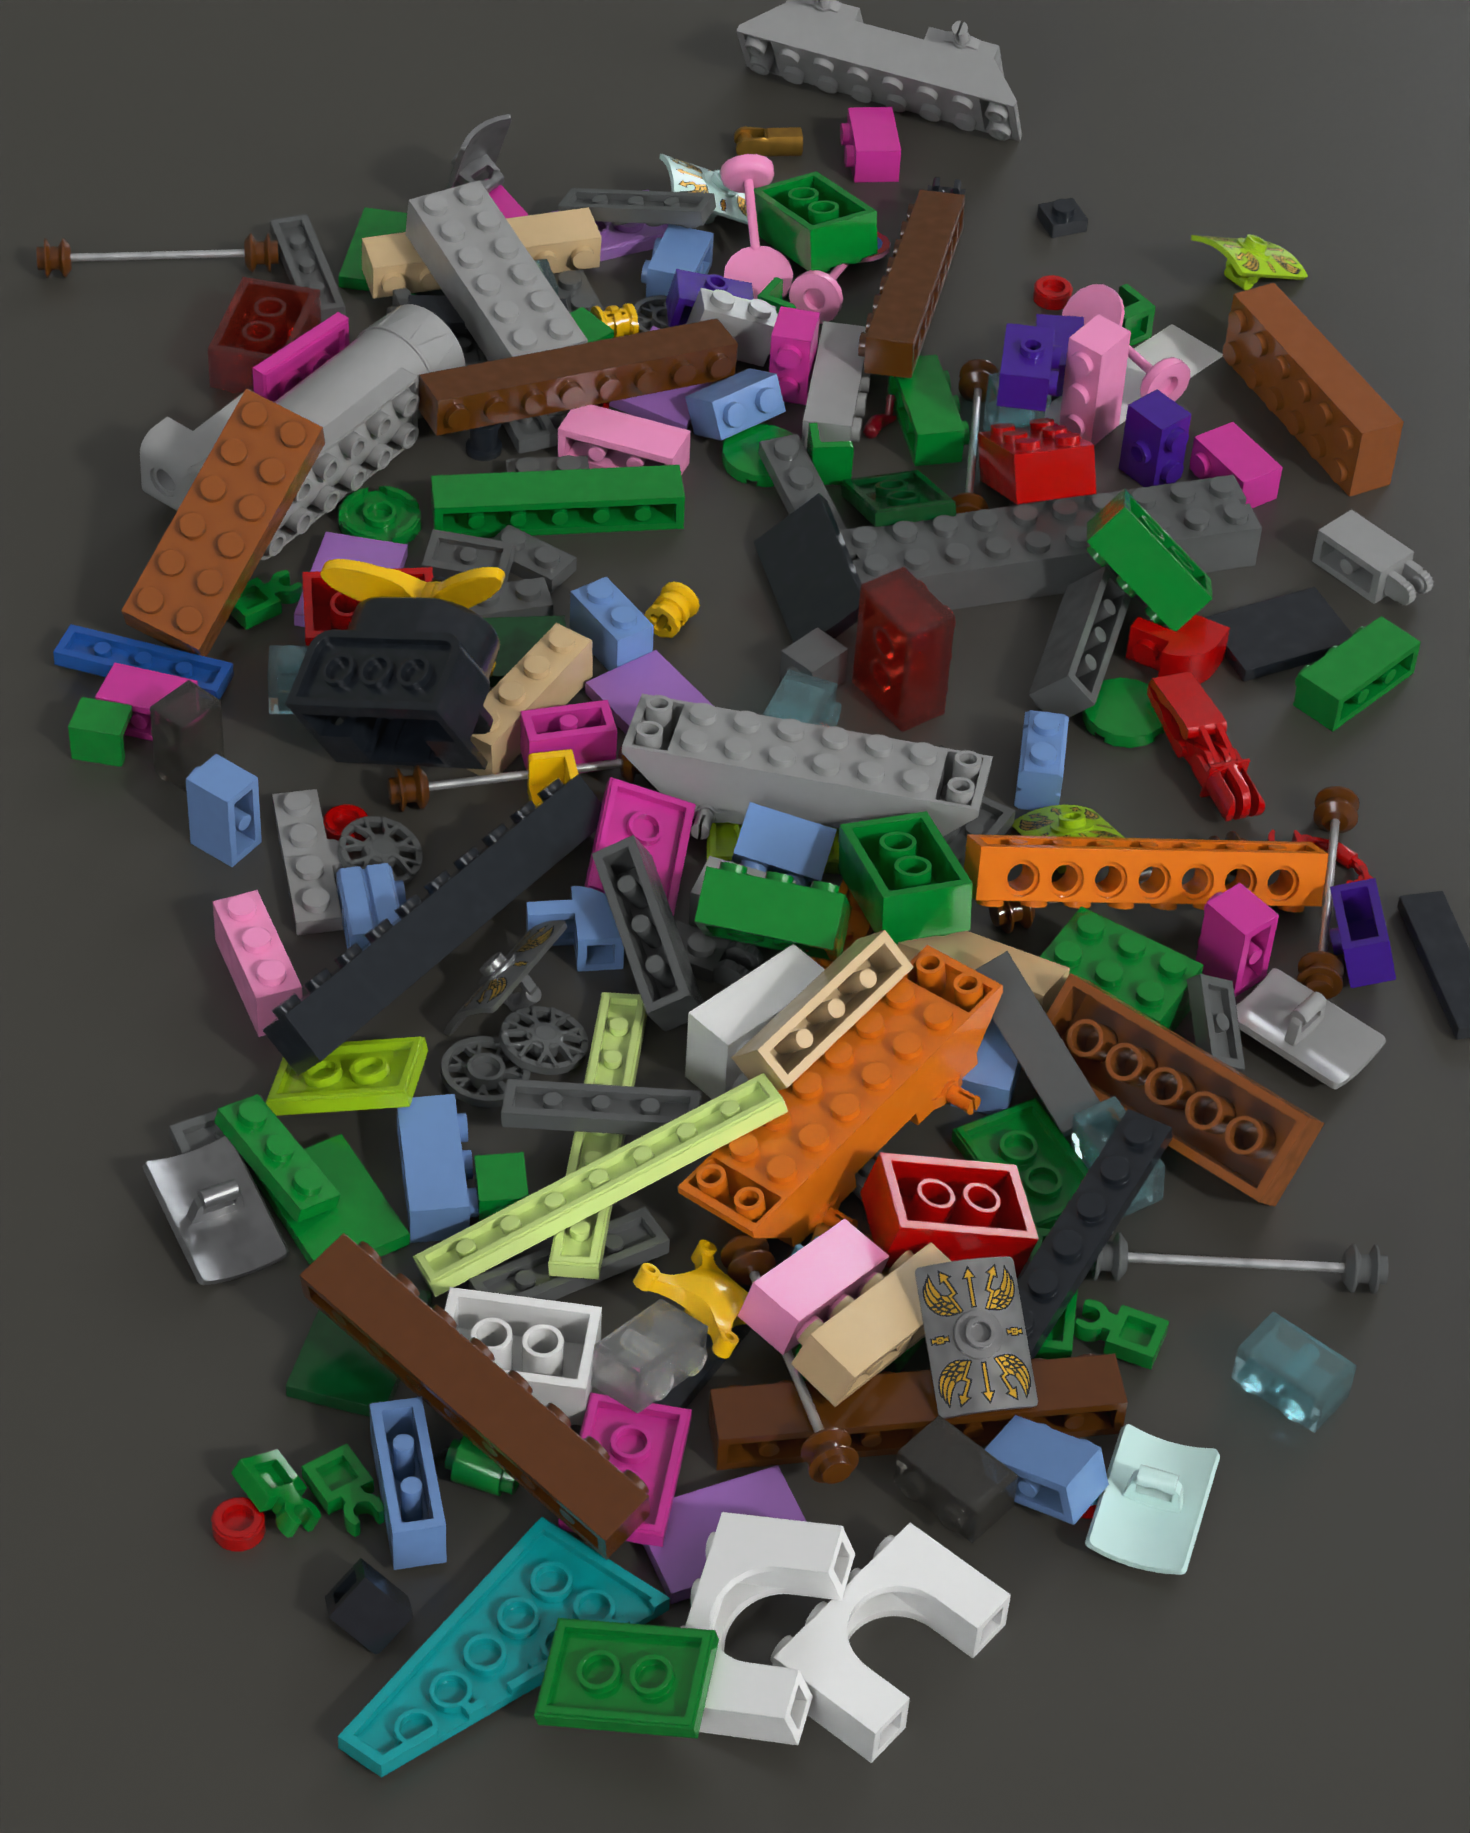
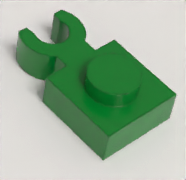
(265, 600)
(1128, 1335)
(344, 1483)
(276, 1486)

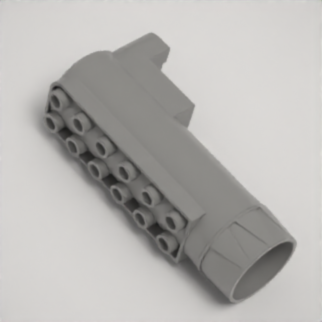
(359, 397)

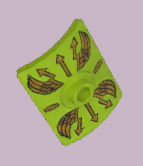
(1254, 258)
(1066, 822)

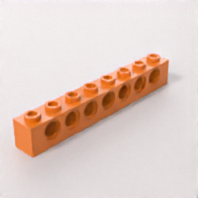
(993, 856)

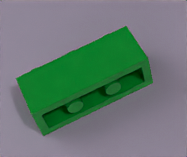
(929, 414)
(1356, 673)

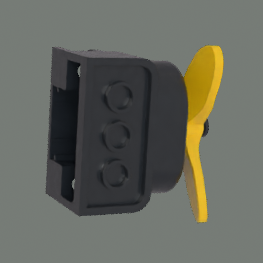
(403, 671)

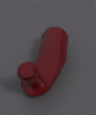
(881, 420)

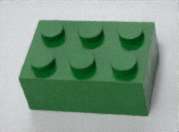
(816, 222)
(1148, 562)
(905, 877)
(773, 911)
(1126, 966)

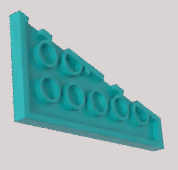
(495, 1645)

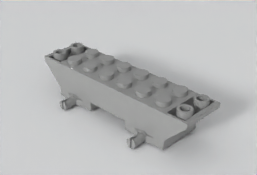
(938, 76)
(796, 767)

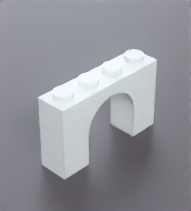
(744, 1563)
(907, 1579)

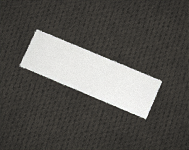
(1165, 344)

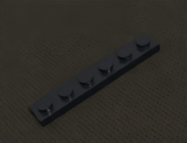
(1088, 1222)

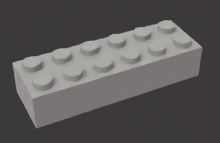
(488, 273)

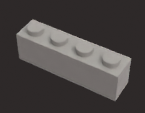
(837, 385)

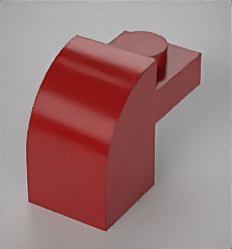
(1194, 648)

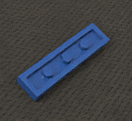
(97, 651)

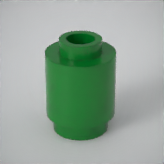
(477, 1470)

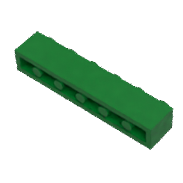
(560, 501)

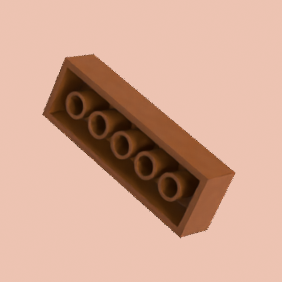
(1312, 389)
(224, 525)
(1213, 1109)

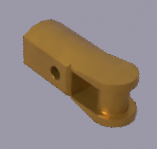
(769, 141)

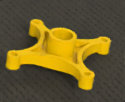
(704, 1294)

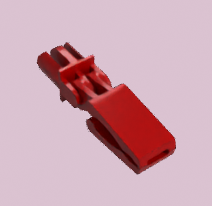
(1199, 735)

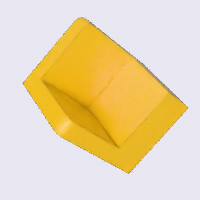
(547, 767)

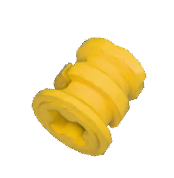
(621, 320)
(672, 609)

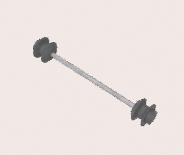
(1354, 1269)

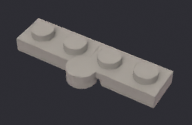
(308, 862)

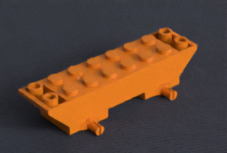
(851, 1101)

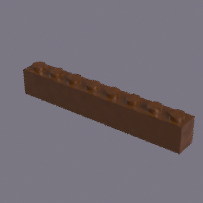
(912, 284)
(576, 376)
(477, 1395)
(770, 1423)

